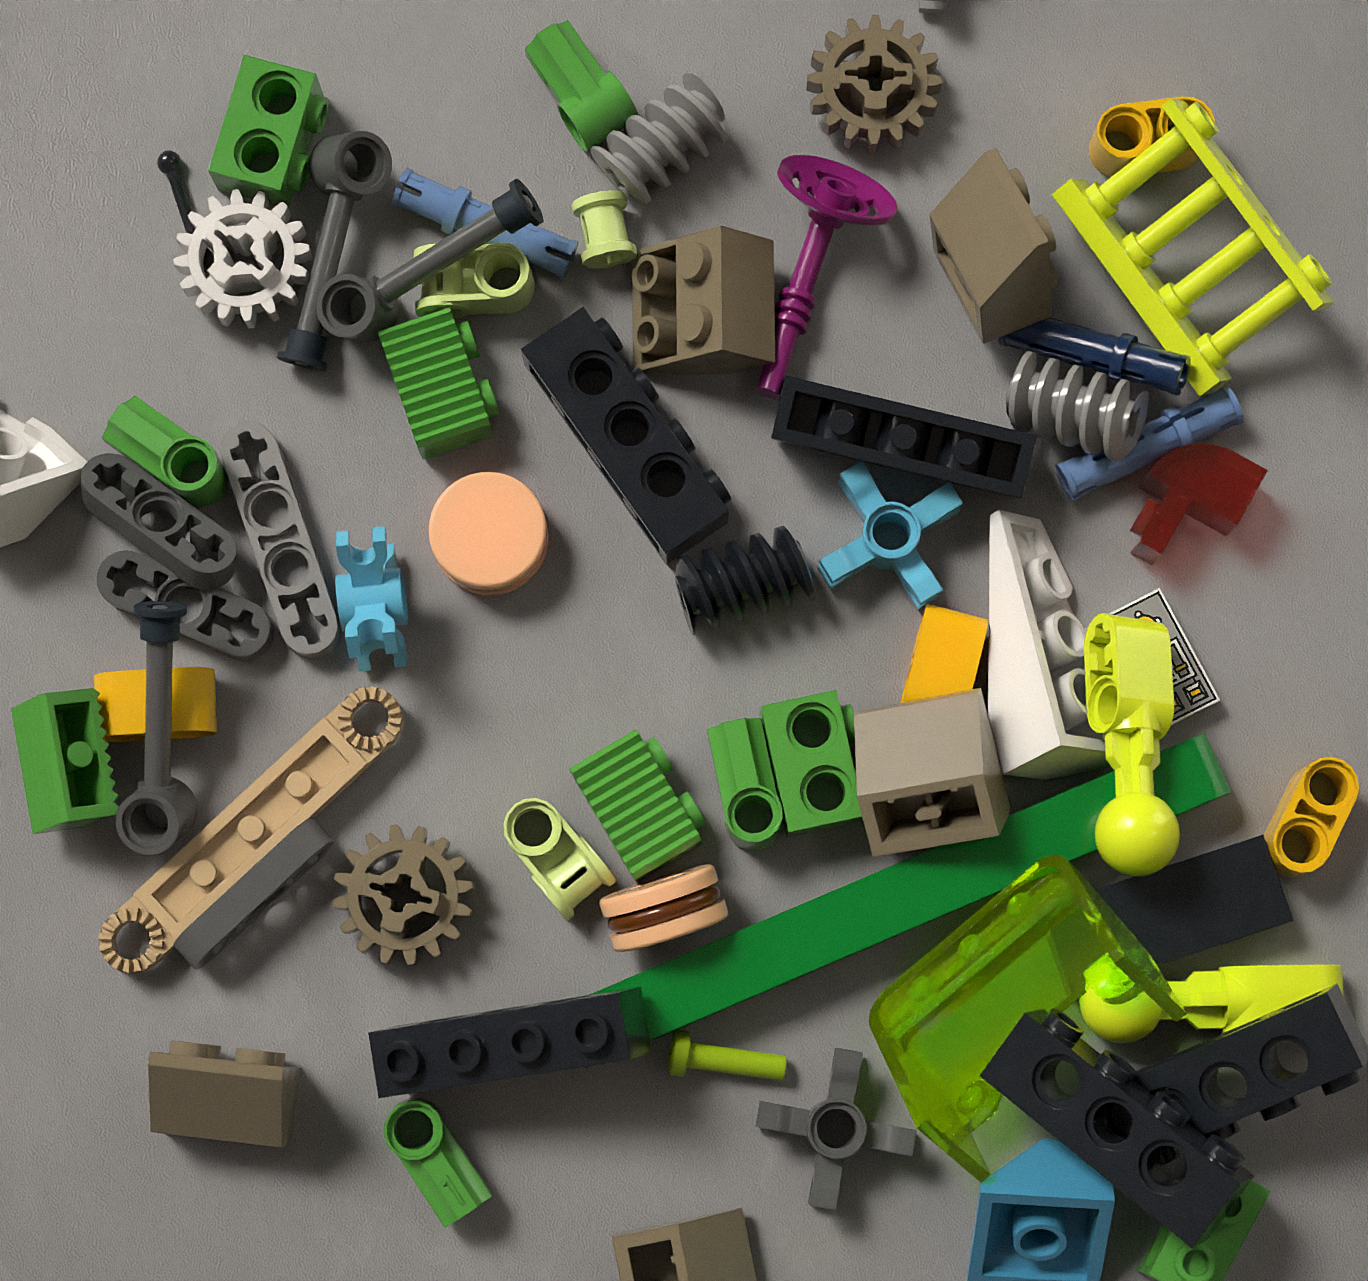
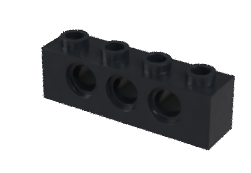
(903, 437)
(671, 522)
(1316, 1023)
(510, 1042)
(1026, 1076)

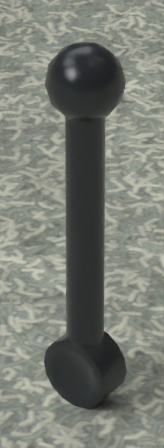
(170, 163)

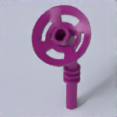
(834, 196)

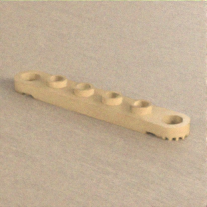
(251, 826)

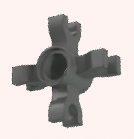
(866, 1134)

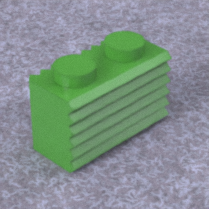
(437, 382)
(64, 760)
(638, 805)

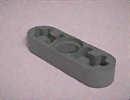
(150, 495)
(235, 608)
(253, 893)

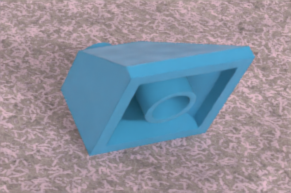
(1042, 1219)

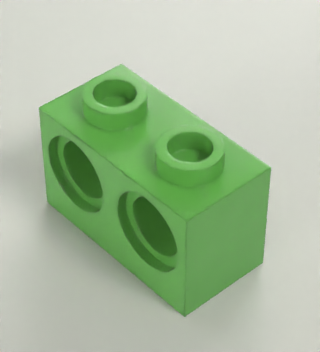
(254, 131)
(798, 765)
(1173, 1260)

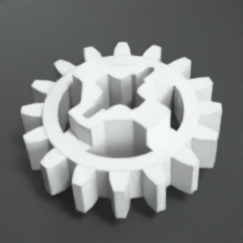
(255, 238)

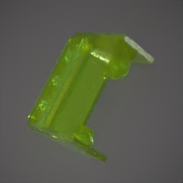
(1016, 955)

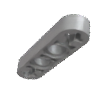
(274, 542)

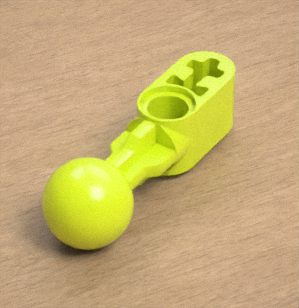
(1132, 709)
(1211, 999)

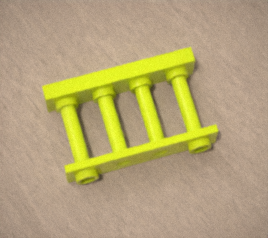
(1130, 255)

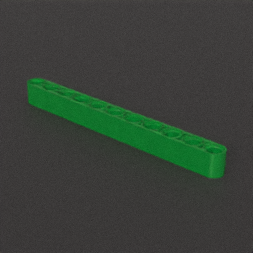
(902, 896)

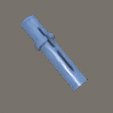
(458, 208)
(1158, 438)

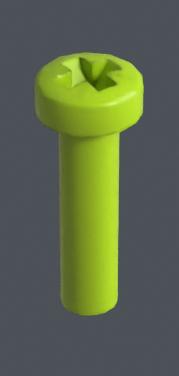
(722, 1059)

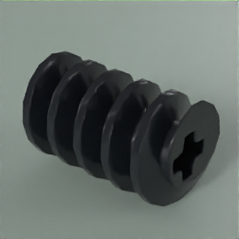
(742, 578)

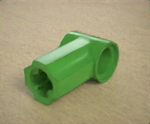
(587, 97)
(165, 451)
(745, 778)
(438, 1166)

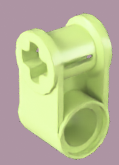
(468, 279)
(558, 858)

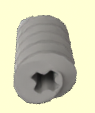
(662, 138)
(1074, 410)

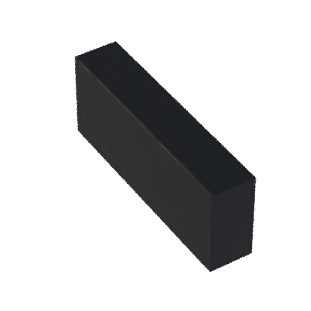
(1201, 901)

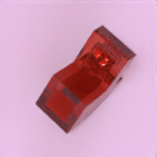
(1195, 481)

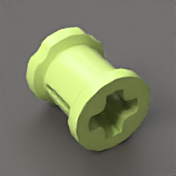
(604, 229)

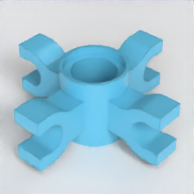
(914, 520)
(371, 599)

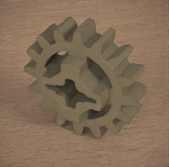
(897, 82)
(409, 866)

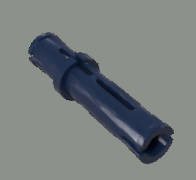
(1105, 353)

